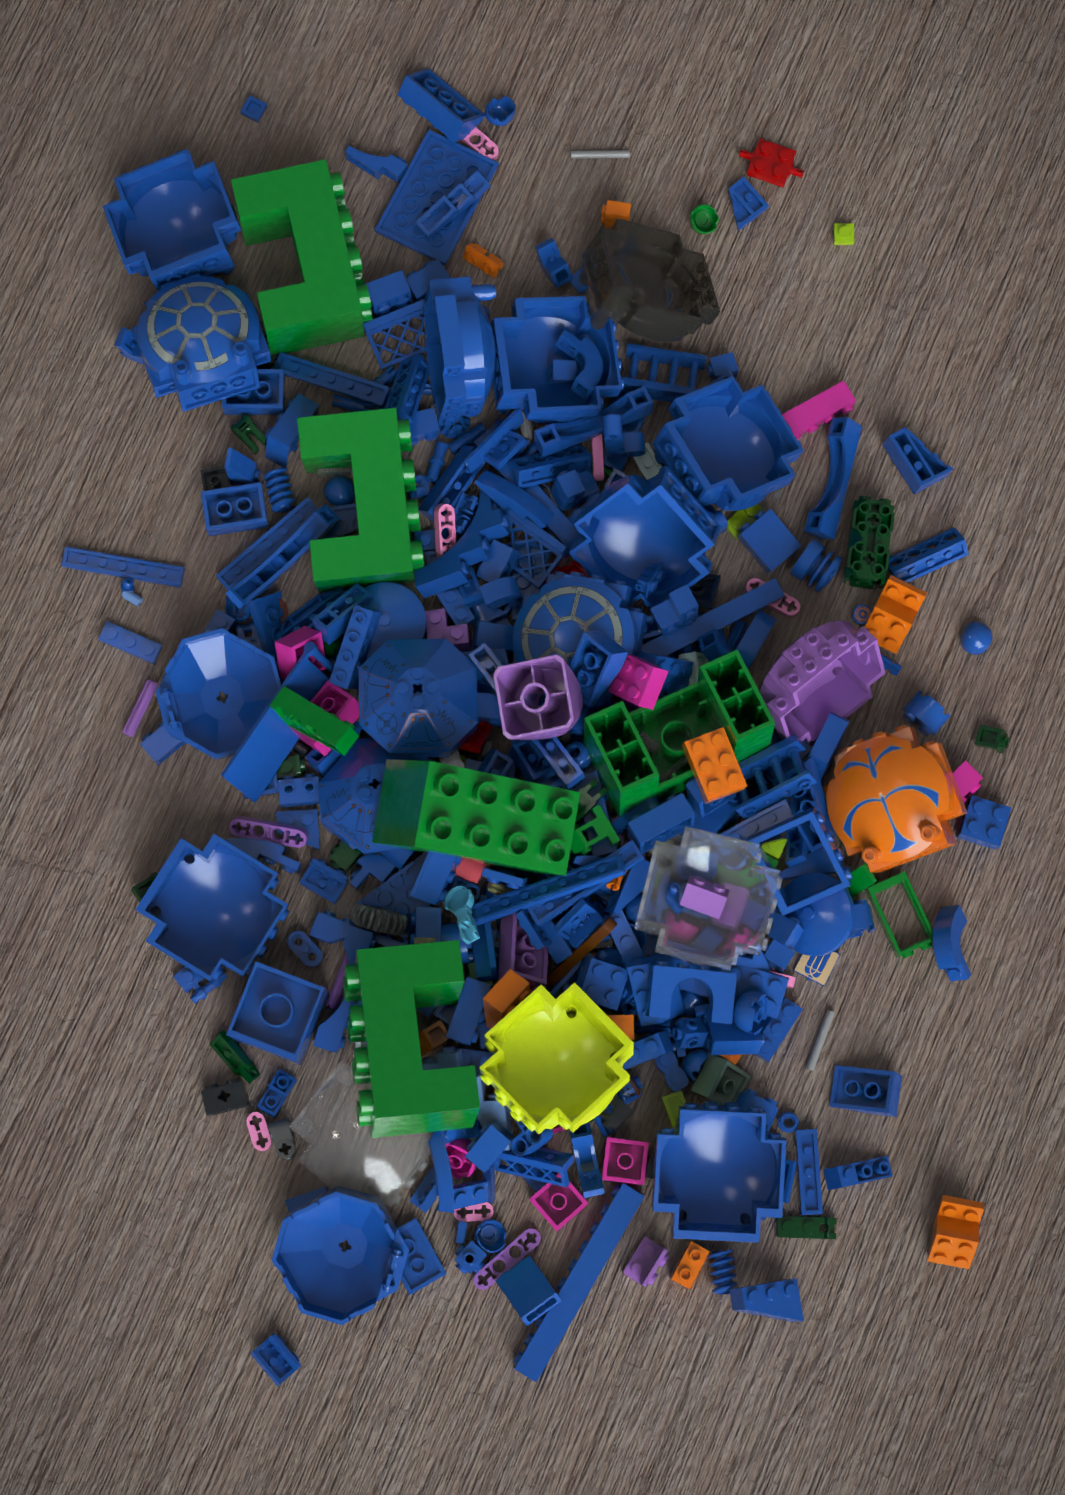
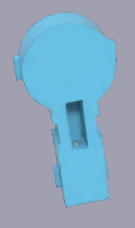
(459, 902)

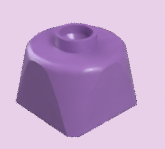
(519, 694)

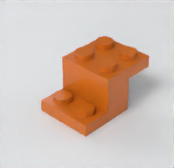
(894, 613)
(955, 1232)

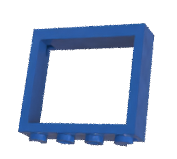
(826, 837)

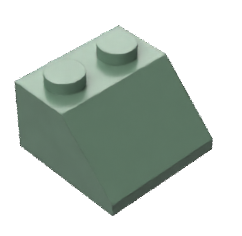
(720, 1081)

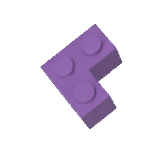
(439, 628)

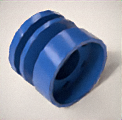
(816, 566)

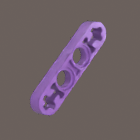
(269, 828)
(507, 1259)

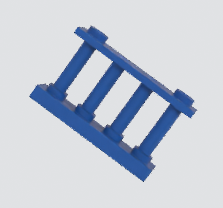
(657, 390)
(772, 758)

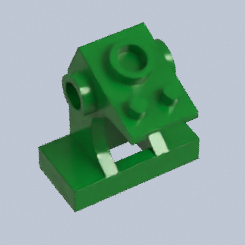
(602, 828)

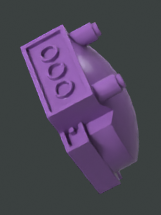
(821, 675)

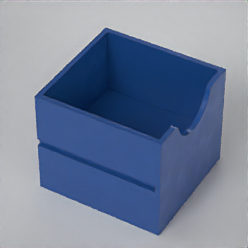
(278, 1013)

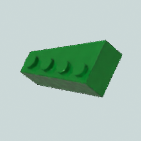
(314, 721)

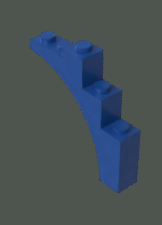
(473, 547)
(283, 558)

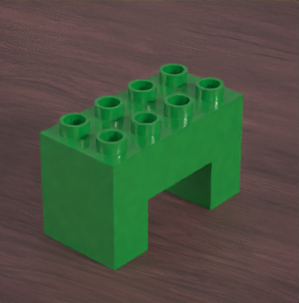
(312, 210)
(373, 448)
(719, 699)
(476, 816)
(387, 991)

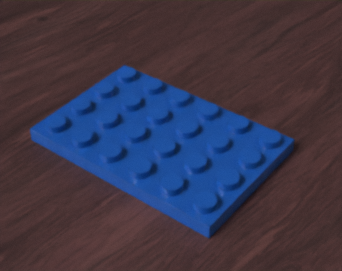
(431, 174)

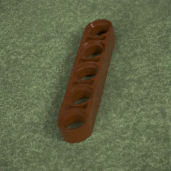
(566, 965)

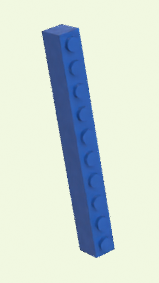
(579, 1281)

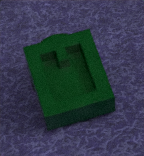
(992, 738)
(291, 767)

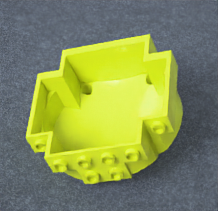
(556, 1060)

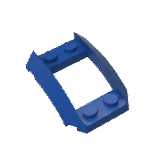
(465, 1194)

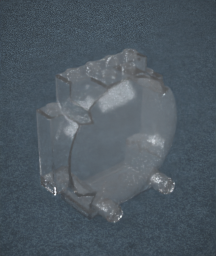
(694, 935)
(346, 1153)

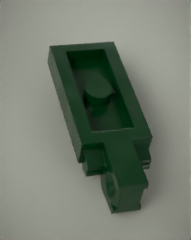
(234, 1057)

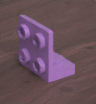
(645, 1262)

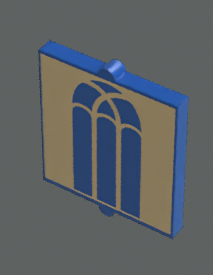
(817, 967)

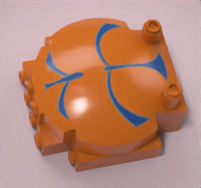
(893, 799)

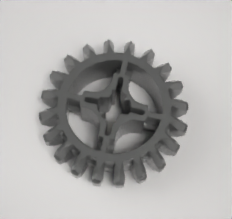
(380, 919)

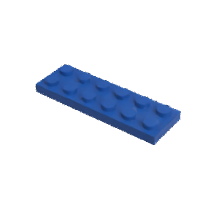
(747, 980)

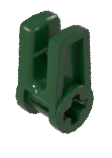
(245, 427)

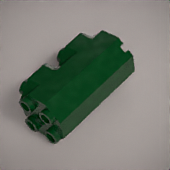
(868, 542)

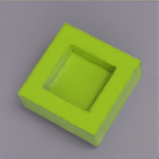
(843, 233)

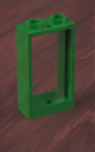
(887, 884)

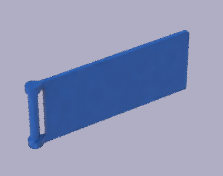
(271, 737)

